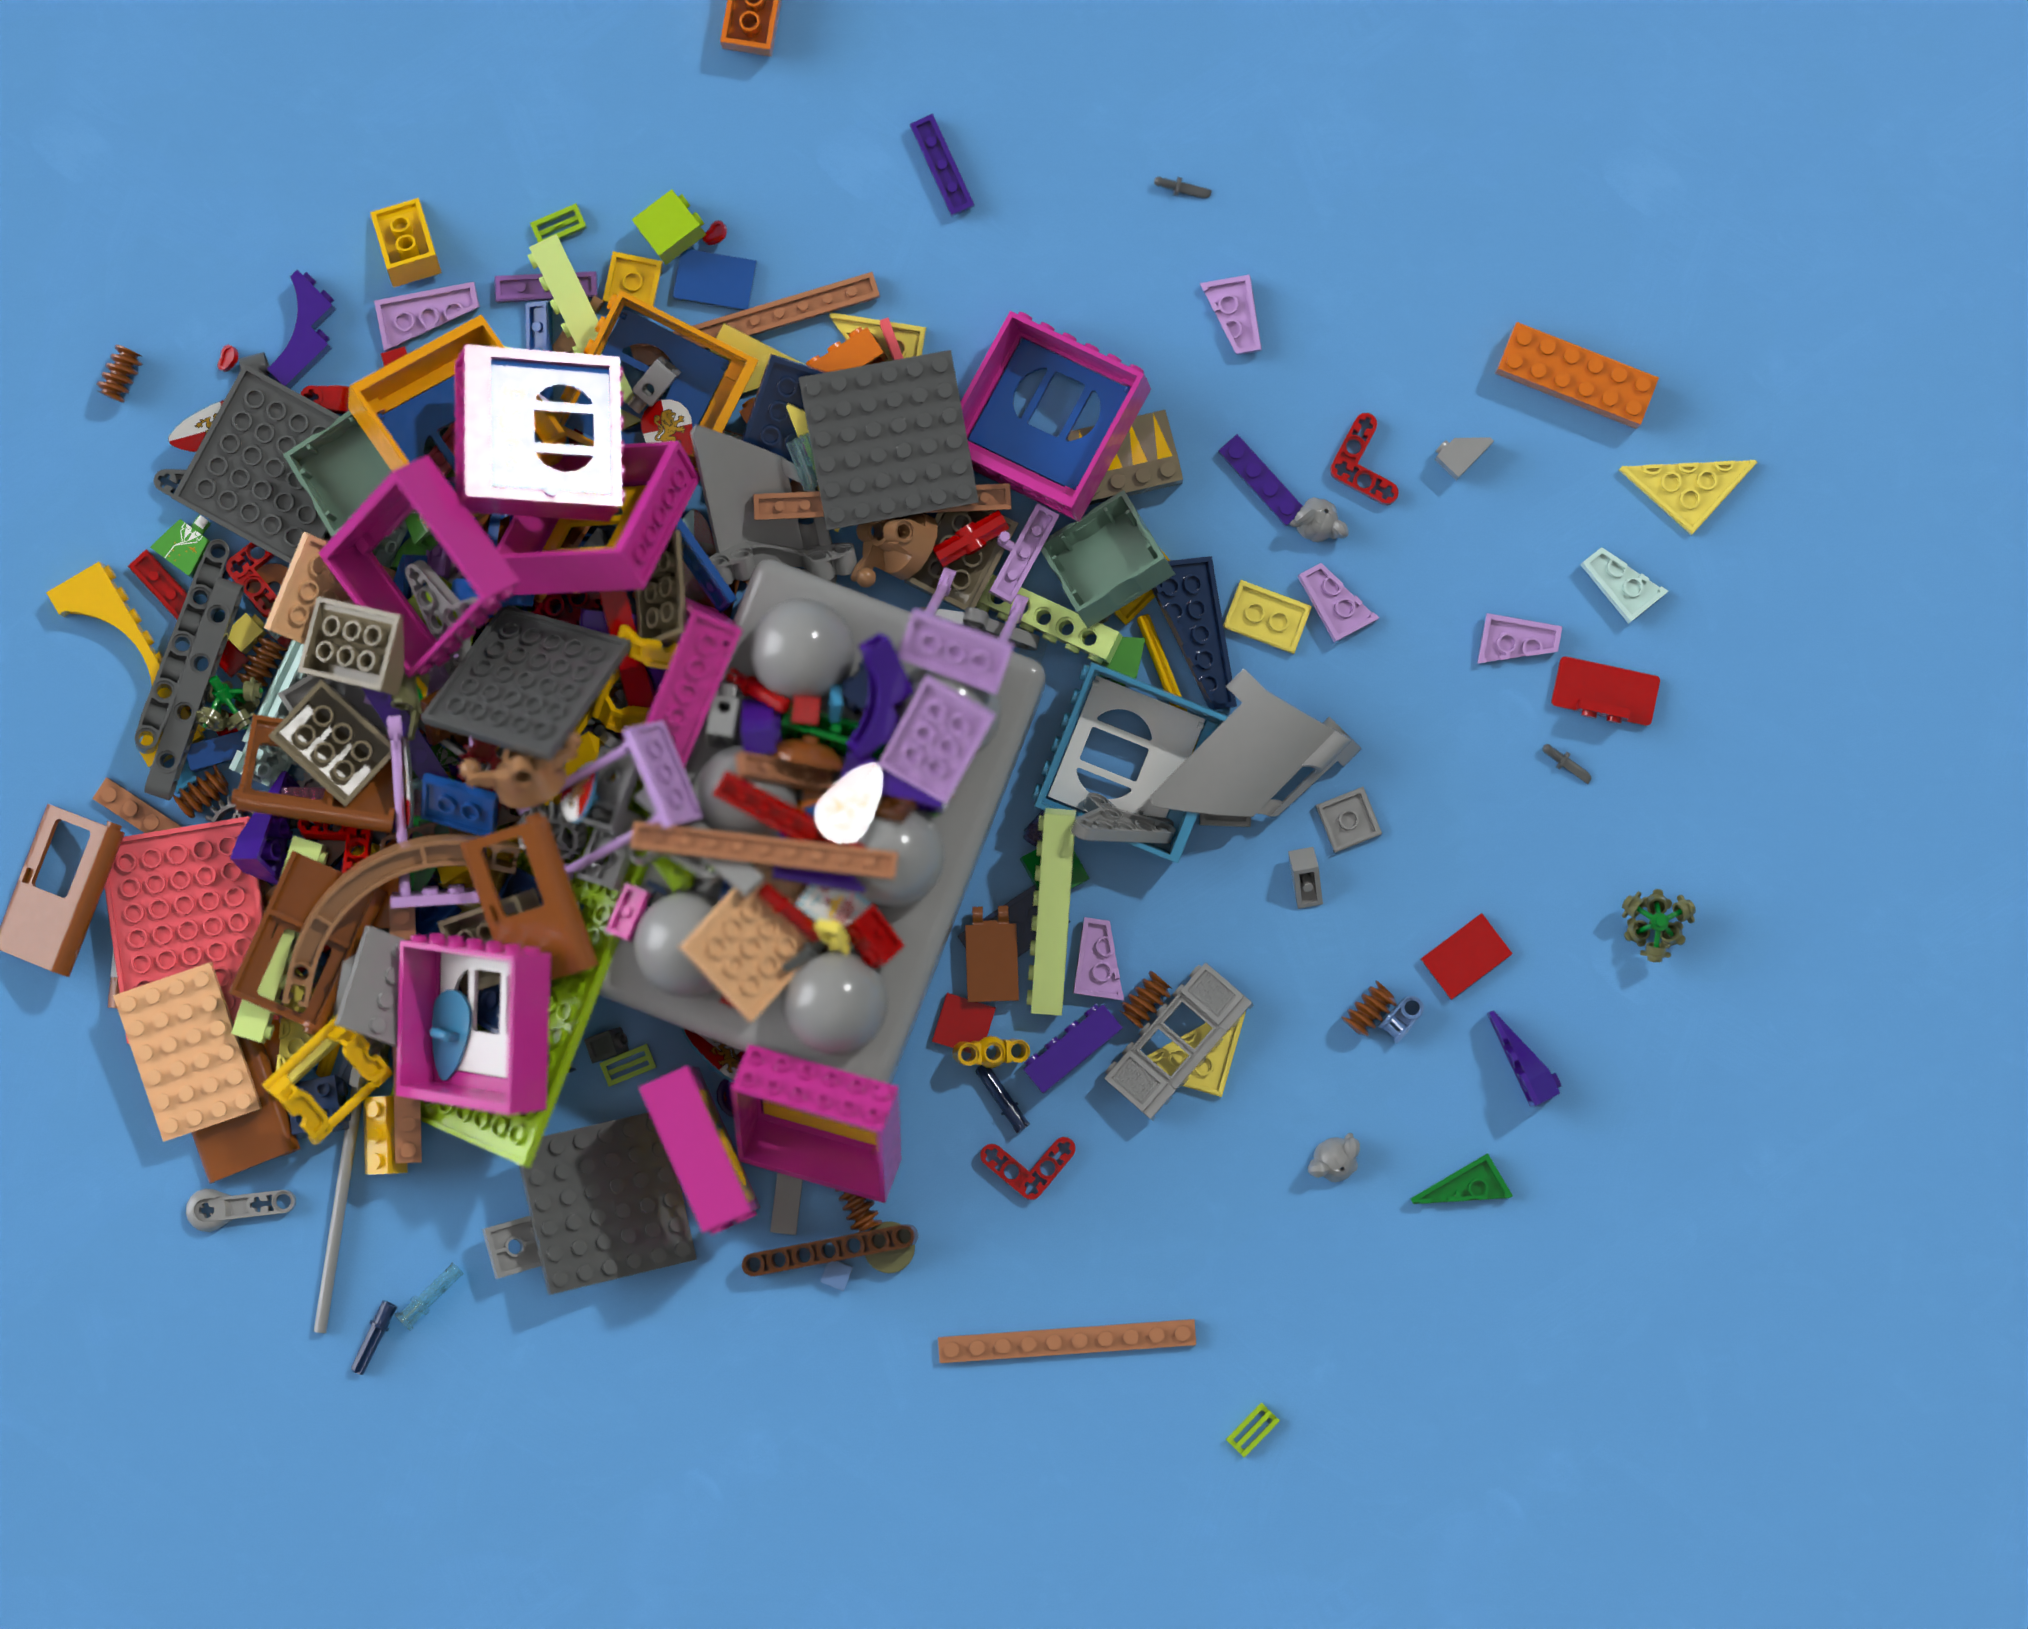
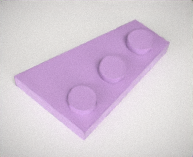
(1235, 308)
(1336, 606)
(1515, 637)
(1097, 963)

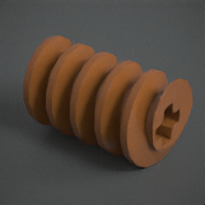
(119, 373)
(262, 661)
(202, 792)
(1146, 999)
(1370, 1009)
(860, 1211)

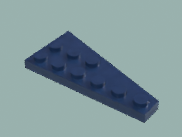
(1196, 621)

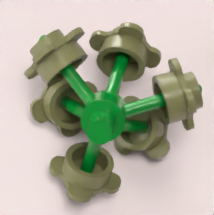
(221, 693)
(1669, 932)

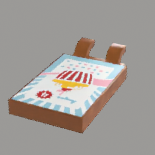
(830, 905)

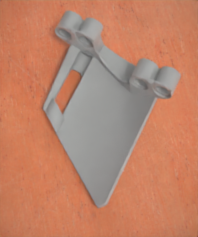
(729, 478)
(1254, 757)

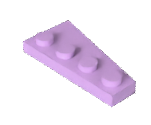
(417, 313)

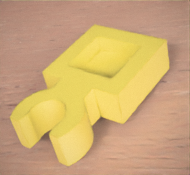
(833, 934)

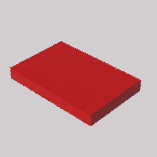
(1466, 956)

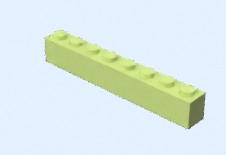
(572, 304)
(1053, 911)
(254, 1021)

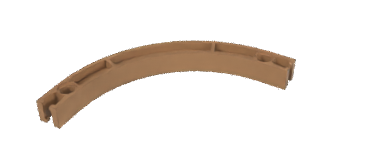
(368, 875)

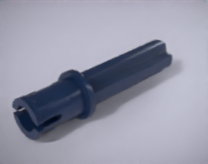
(1002, 1098)
(378, 1327)

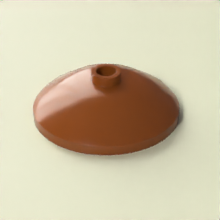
(809, 753)

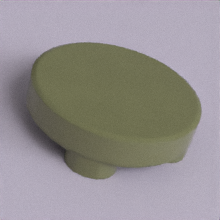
(892, 1260)

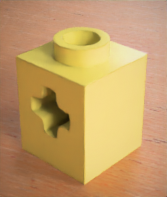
(246, 631)

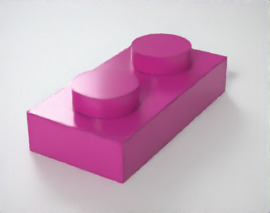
(628, 912)

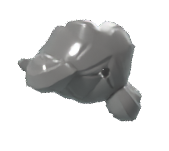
(1318, 525)
(1333, 1155)

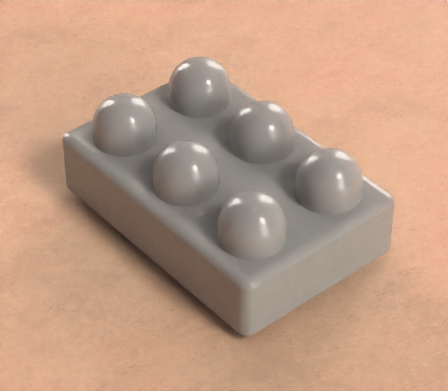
(836, 1008)

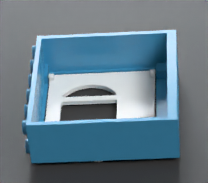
(1172, 742)

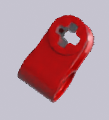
(330, 397)

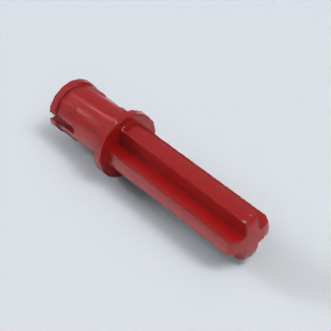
(750, 686)
(787, 910)

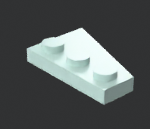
(1624, 587)

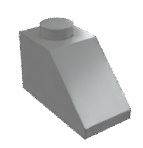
(1461, 454)
(1305, 877)

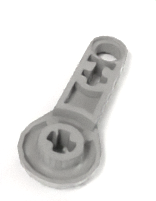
(230, 1207)

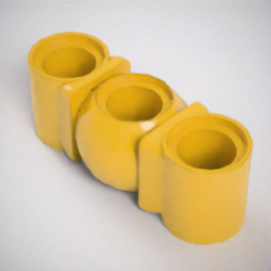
(1003, 1052)

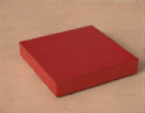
(962, 1021)

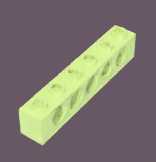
(1100, 651)

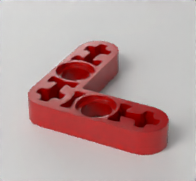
(1352, 460)
(250, 574)
(345, 833)
(1024, 1174)

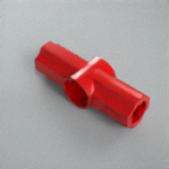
(970, 538)

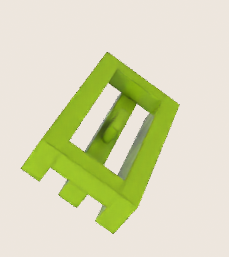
(556, 215)
(648, 1056)
(1260, 1436)

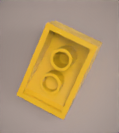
(405, 242)

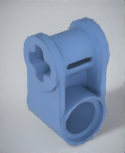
(1401, 1019)

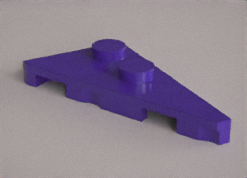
(816, 878)

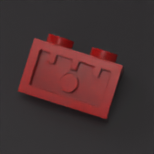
(873, 937)

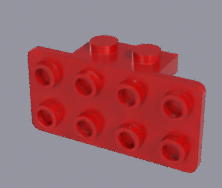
(1605, 691)

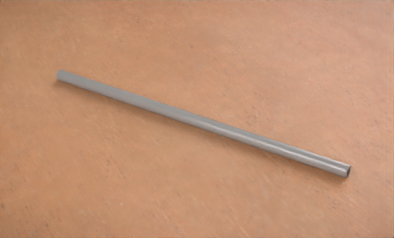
(337, 1219)

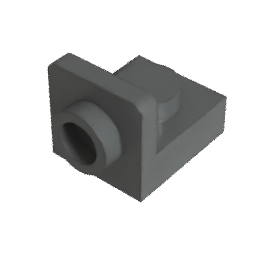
(607, 1044)

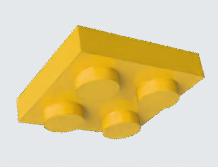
(634, 276)

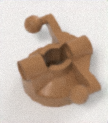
(896, 547)
(523, 778)

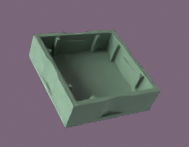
(338, 470)
(1106, 559)

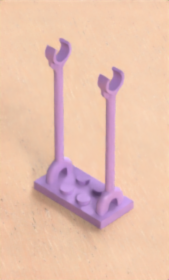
(956, 649)
(662, 776)
(430, 894)

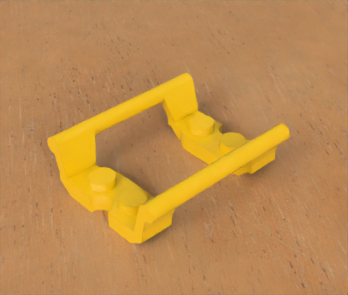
(652, 655)
(299, 1102)

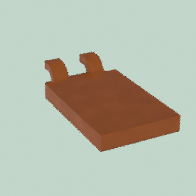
(991, 958)

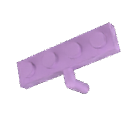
(1022, 553)

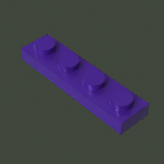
(942, 165)
(1260, 479)

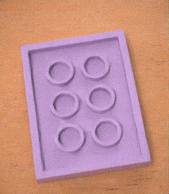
(936, 739)

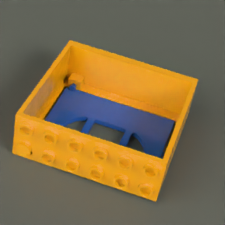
(698, 367)
(416, 399)

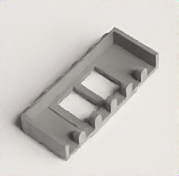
(1141, 1078)

